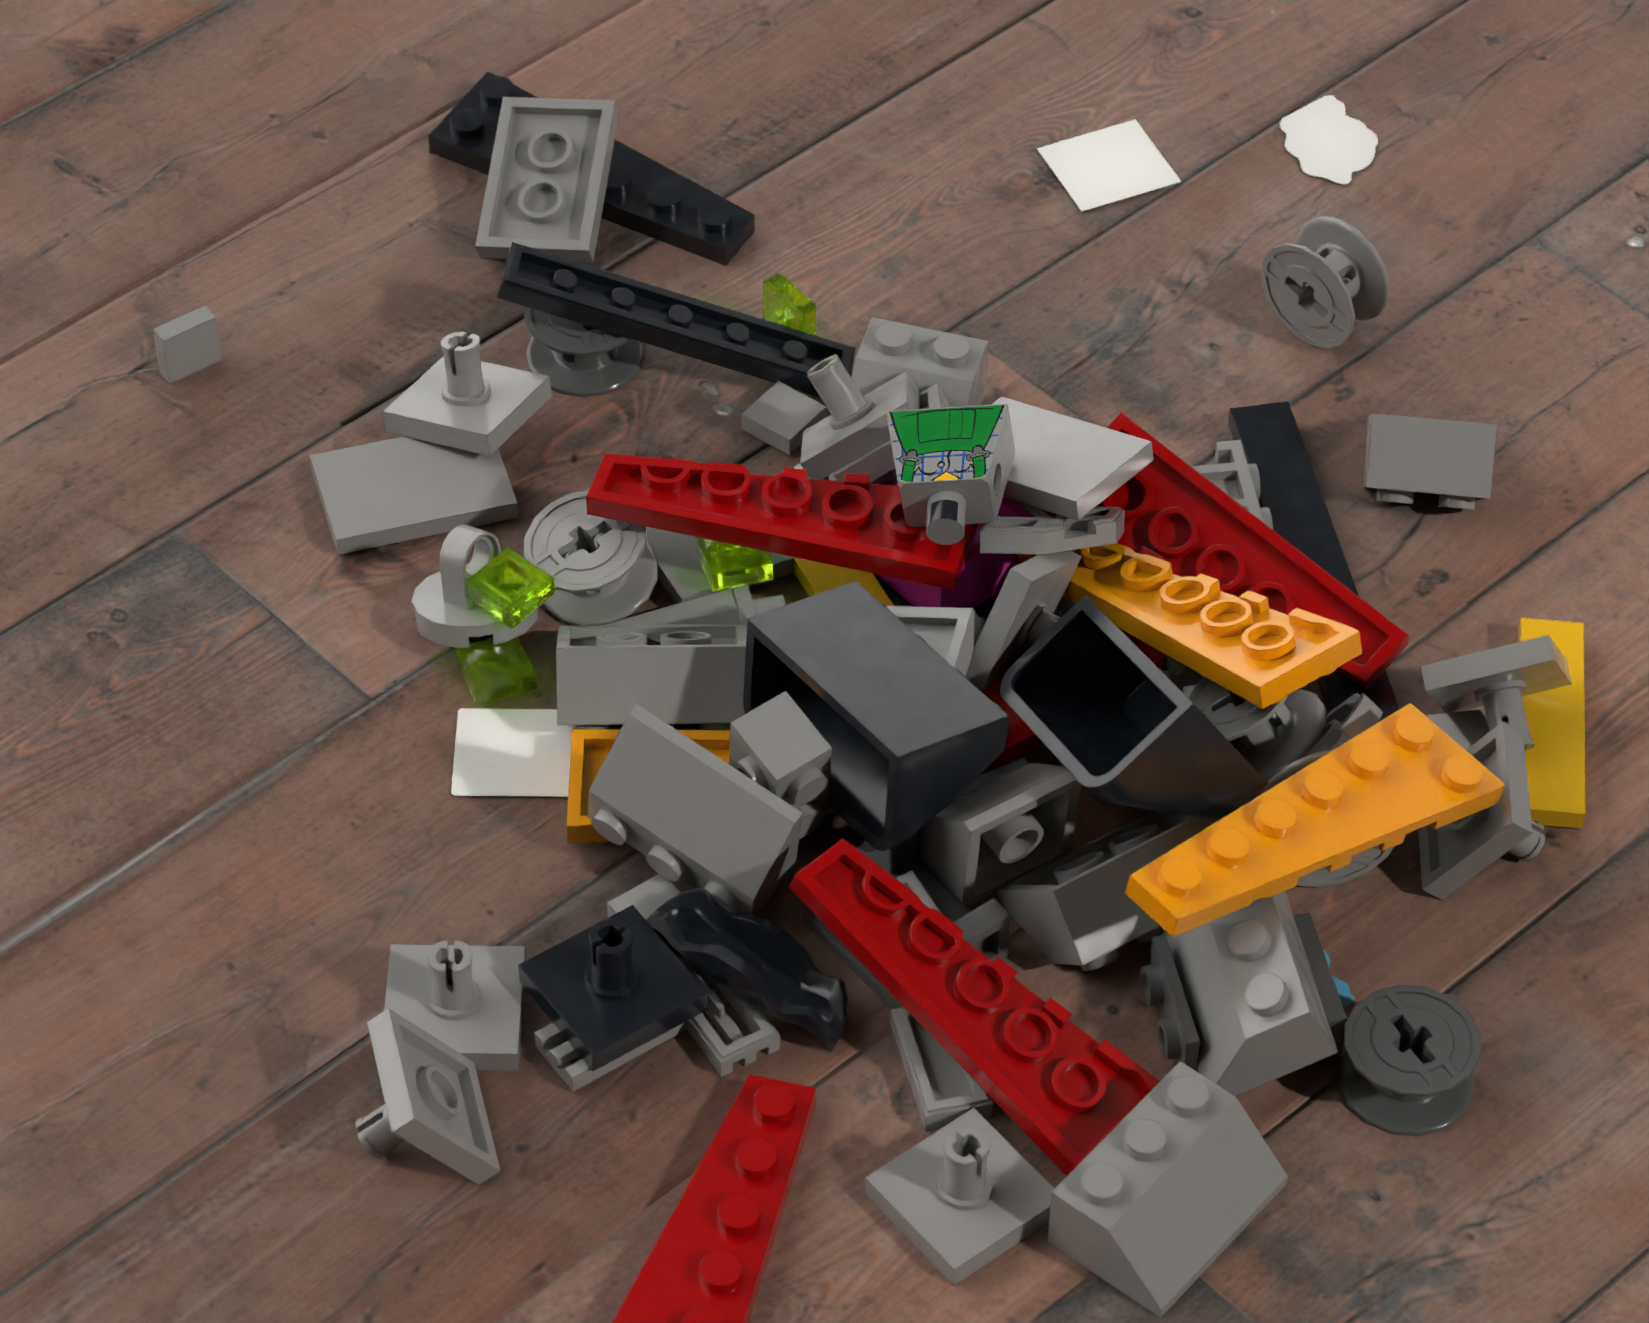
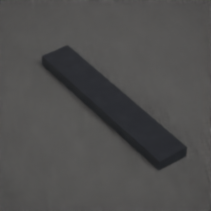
(665, 318)

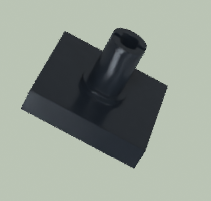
(613, 987)

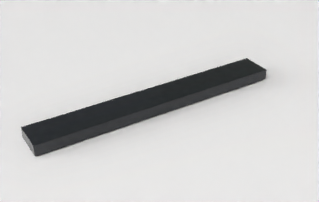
(1300, 517)

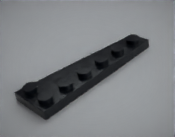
(638, 189)

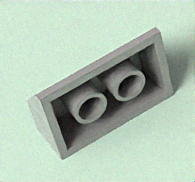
(684, 680)
(693, 815)
(1079, 900)
(1251, 996)
(1165, 1190)

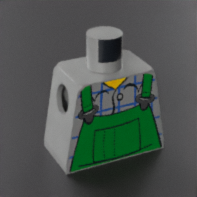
(951, 466)

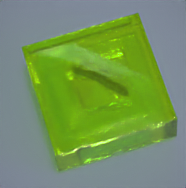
(788, 305)
(732, 565)
(509, 587)
(495, 670)

